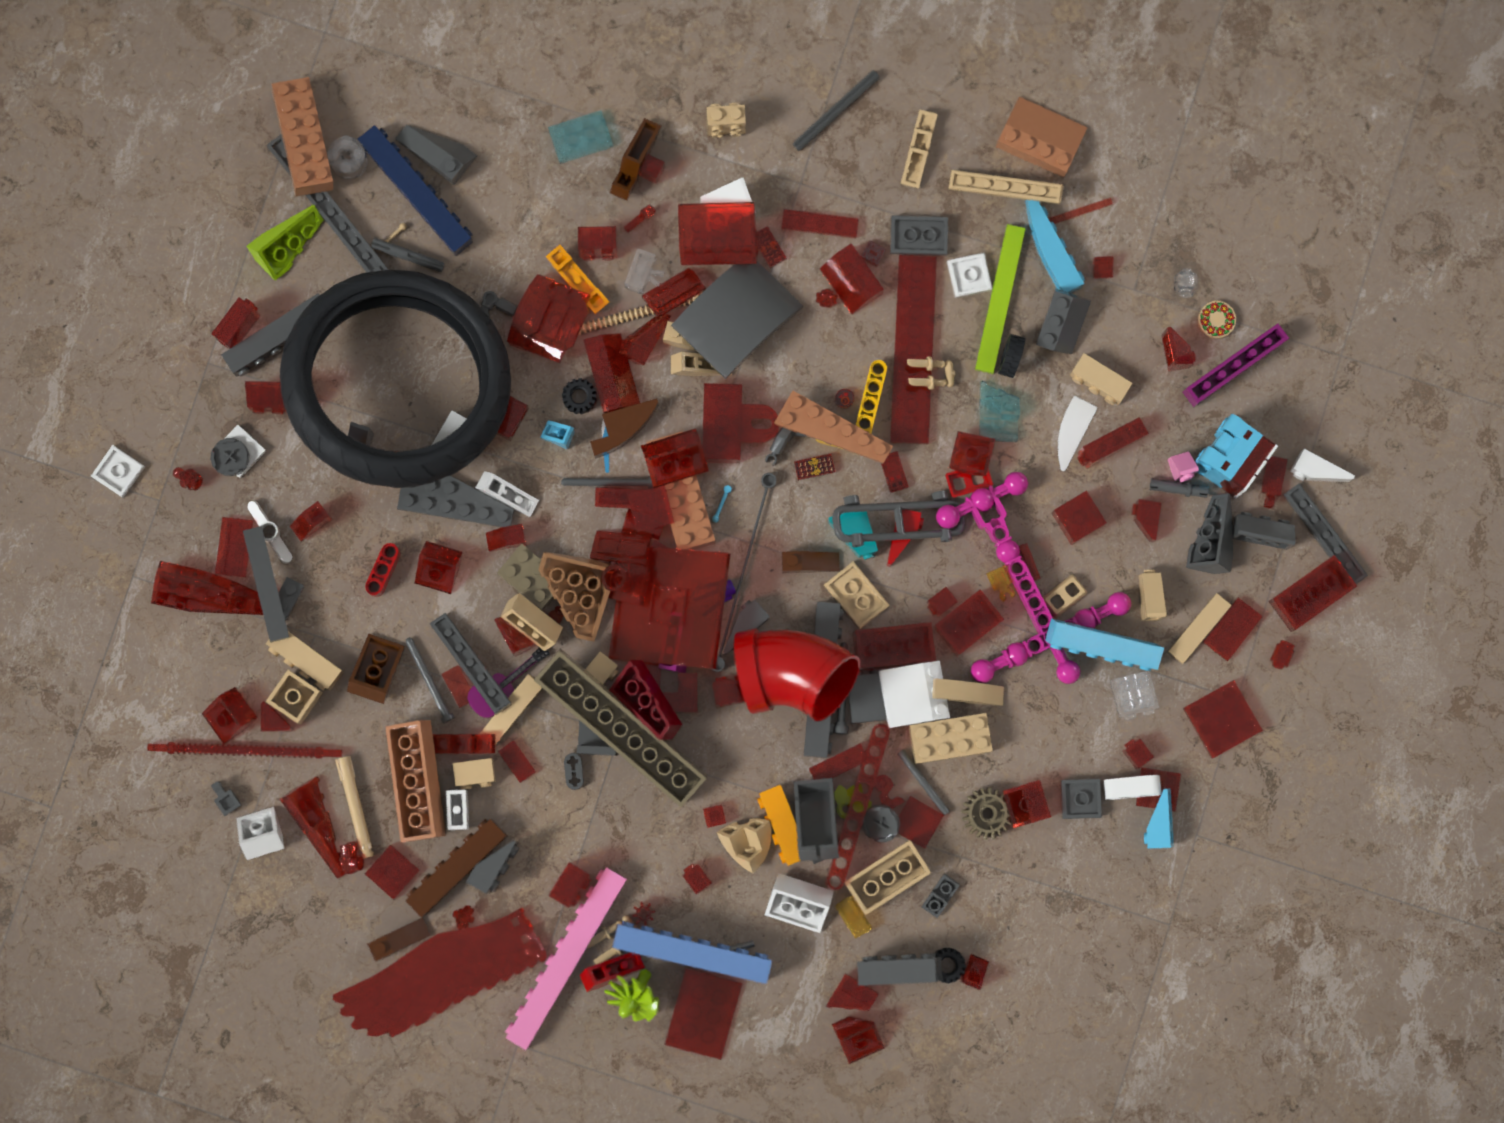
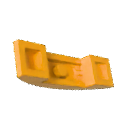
(576, 278)

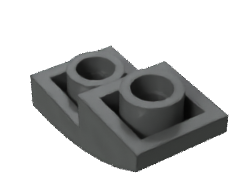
(940, 895)

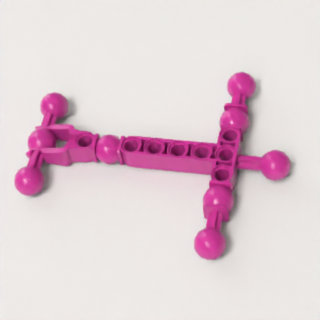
(1009, 553)

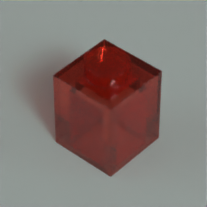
(652, 168)
(941, 602)
(1137, 753)
(696, 878)

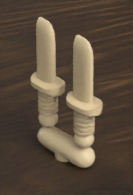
(930, 381)
(604, 934)

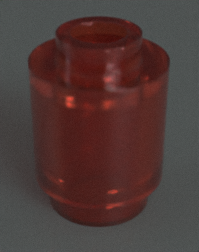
(1282, 655)

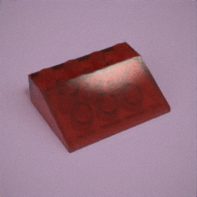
(717, 233)
(703, 1014)

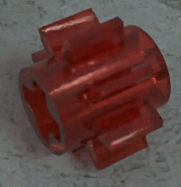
(640, 918)

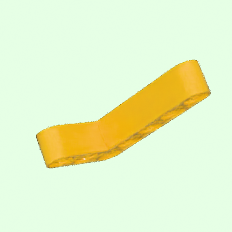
(868, 396)

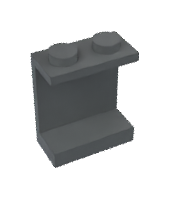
(592, 744)

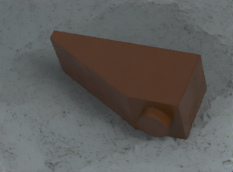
(810, 562)
(398, 939)

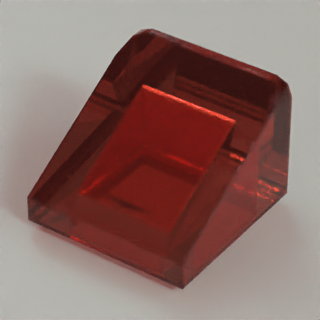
(1103, 267)

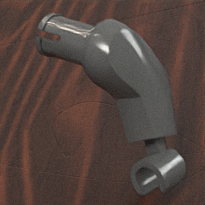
(780, 442)

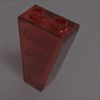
(1112, 443)

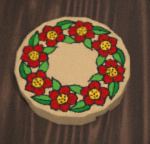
(1216, 319)

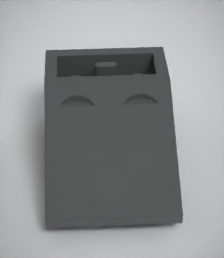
(489, 870)

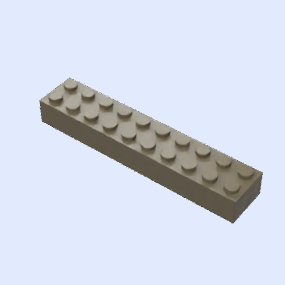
(620, 727)

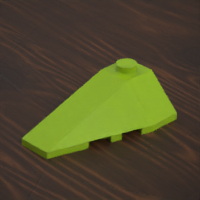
(281, 244)

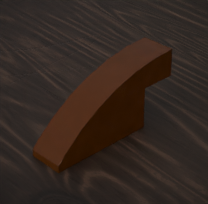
(633, 159)
(623, 426)

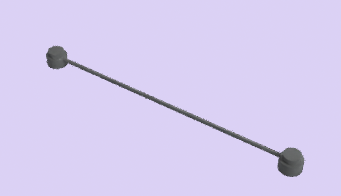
(768, 481)

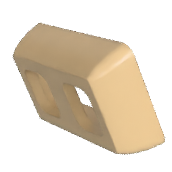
(1068, 600)

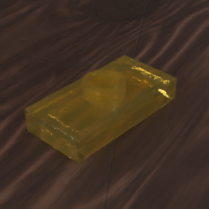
(853, 916)

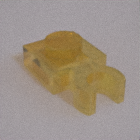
(1000, 580)

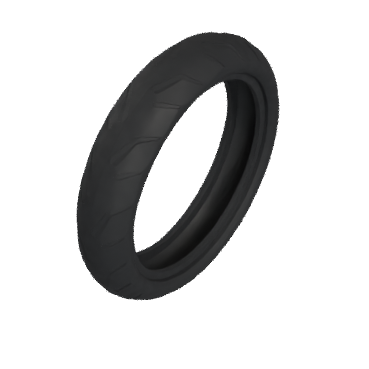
(411, 291)

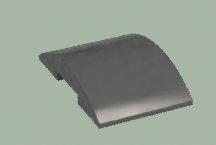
(736, 316)

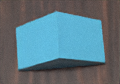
(558, 434)

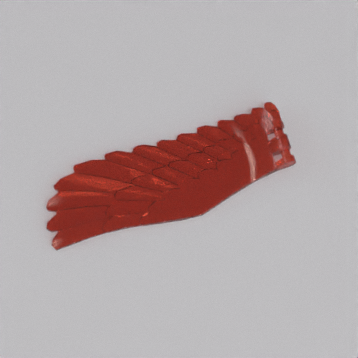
(441, 973)

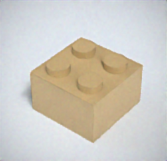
(294, 697)

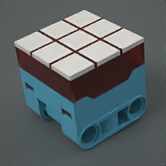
(1235, 456)

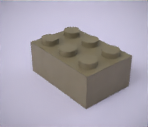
(523, 575)

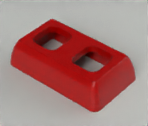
(970, 487)

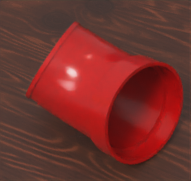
(793, 671)

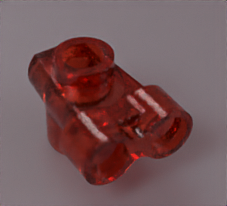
(350, 860)

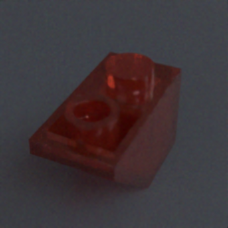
(310, 521)

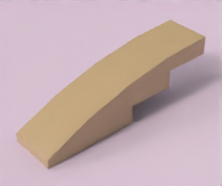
(919, 148)
(968, 692)
(520, 700)

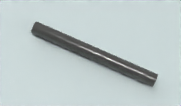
(923, 782)

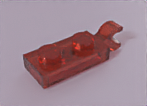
(1273, 479)

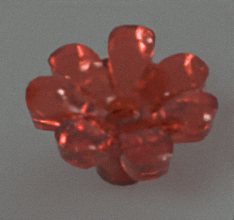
(463, 916)

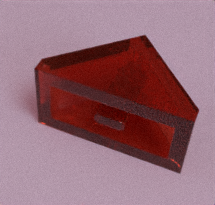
(272, 721)
(974, 972)

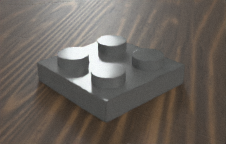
(1081, 799)

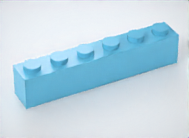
(1104, 644)

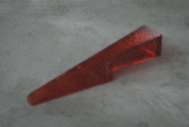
(308, 811)

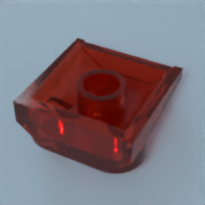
(972, 454)

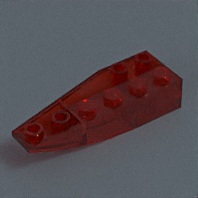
(202, 591)

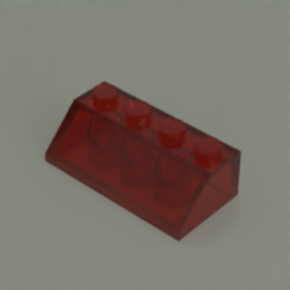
(611, 372)

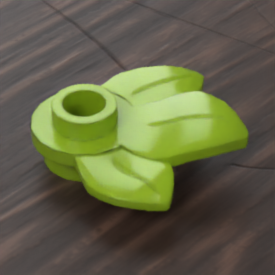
(842, 798)

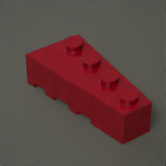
(644, 698)

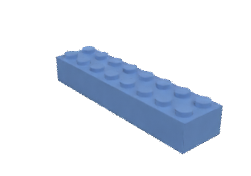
(691, 953)

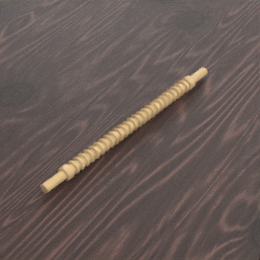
(622, 317)

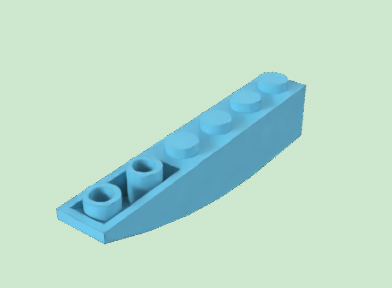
(1052, 249)

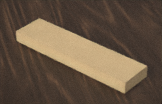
(1199, 628)

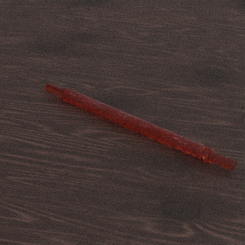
(171, 748)

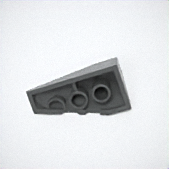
(441, 154)
(1214, 542)

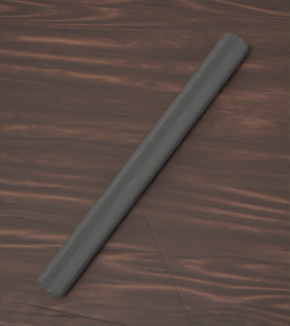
(836, 110)

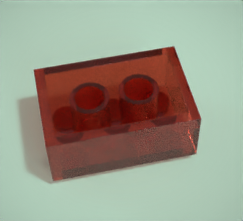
(968, 623)

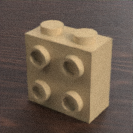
(726, 120)

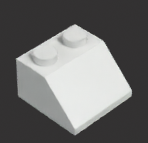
(260, 833)

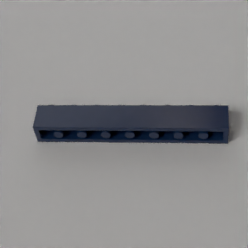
(412, 187)

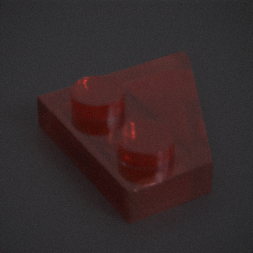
(851, 996)

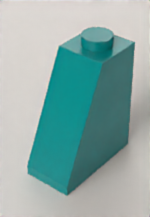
(857, 523)

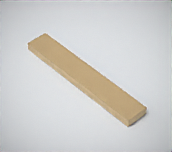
(1006, 187)

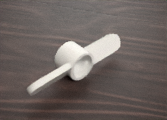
(276, 541)

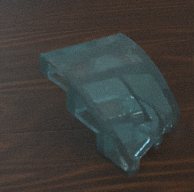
(998, 414)

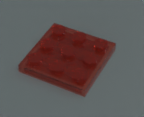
(1222, 719)

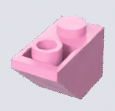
(1183, 467)

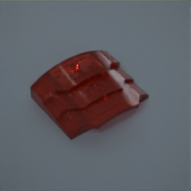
(548, 318)

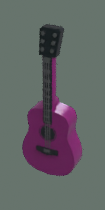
(477, 702)

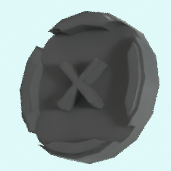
(230, 457)
(881, 823)

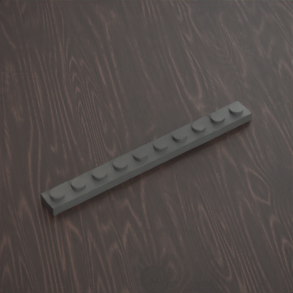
(335, 218)

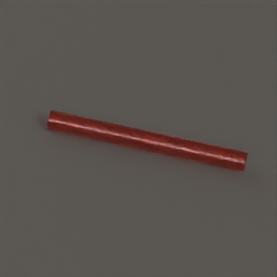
(1080, 211)

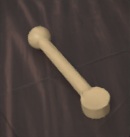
(403, 226)

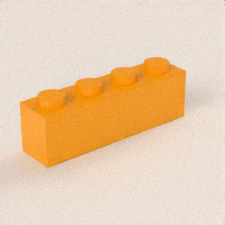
(782, 823)

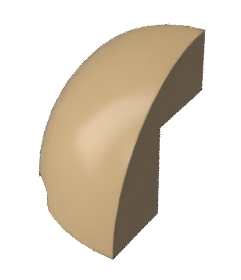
(747, 842)

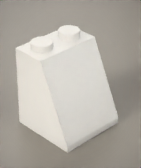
(732, 192)

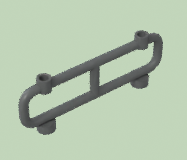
(852, 504)

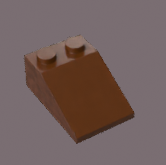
(375, 668)

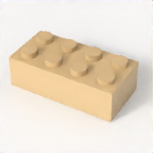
(950, 738)
(887, 877)

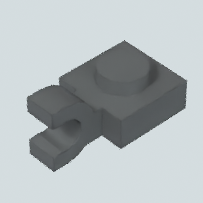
(227, 800)

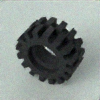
(579, 407)
(959, 961)

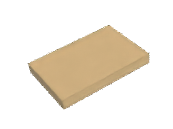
(856, 595)

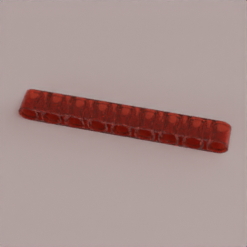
(864, 799)

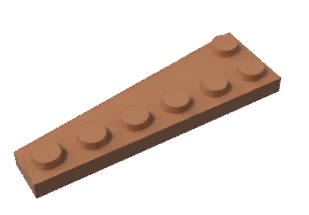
(817, 422)

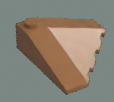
(578, 589)

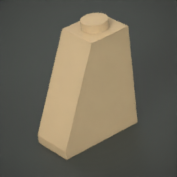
(1151, 596)

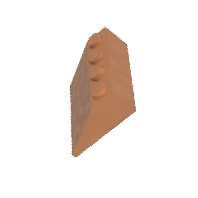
(1041, 137)

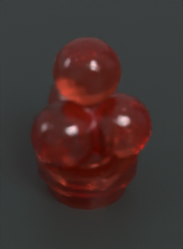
(188, 478)

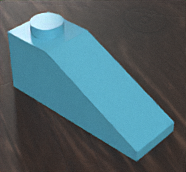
(1160, 827)

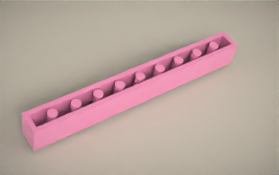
(566, 958)

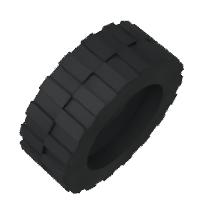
(1011, 355)

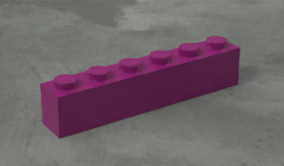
(1235, 365)

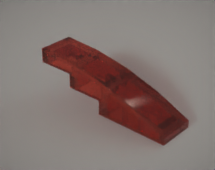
(464, 743)

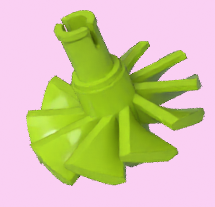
(634, 998)

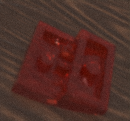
(1167, 780)

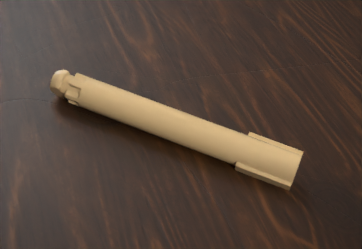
(347, 776)

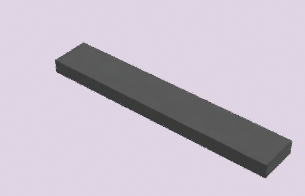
(1323, 531)
(265, 584)
(470, 663)

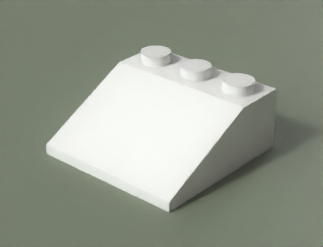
(909, 693)

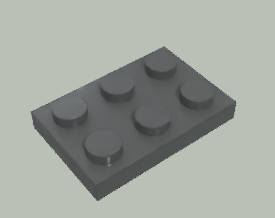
(919, 235)

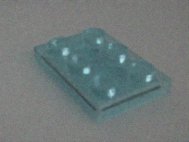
(580, 137)

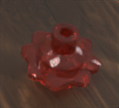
(826, 298)

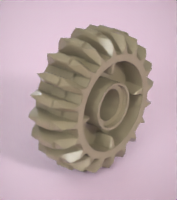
(975, 816)

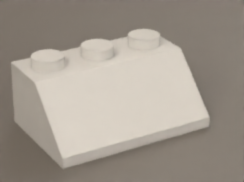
(799, 903)

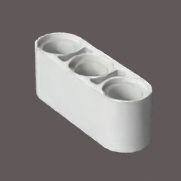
(1132, 787)

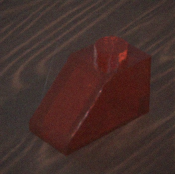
(1147, 517)
(506, 537)

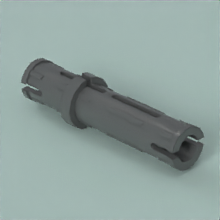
(1187, 489)

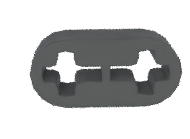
(578, 770)

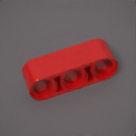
(383, 580)

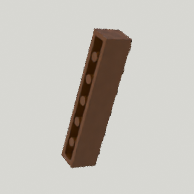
(456, 868)

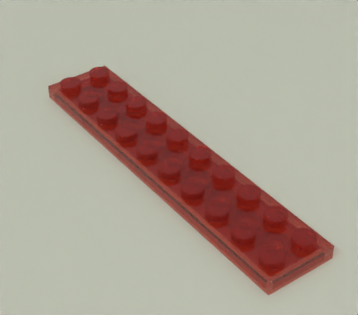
(913, 341)

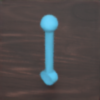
(727, 489)

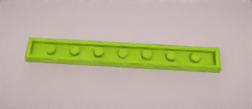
(1000, 299)

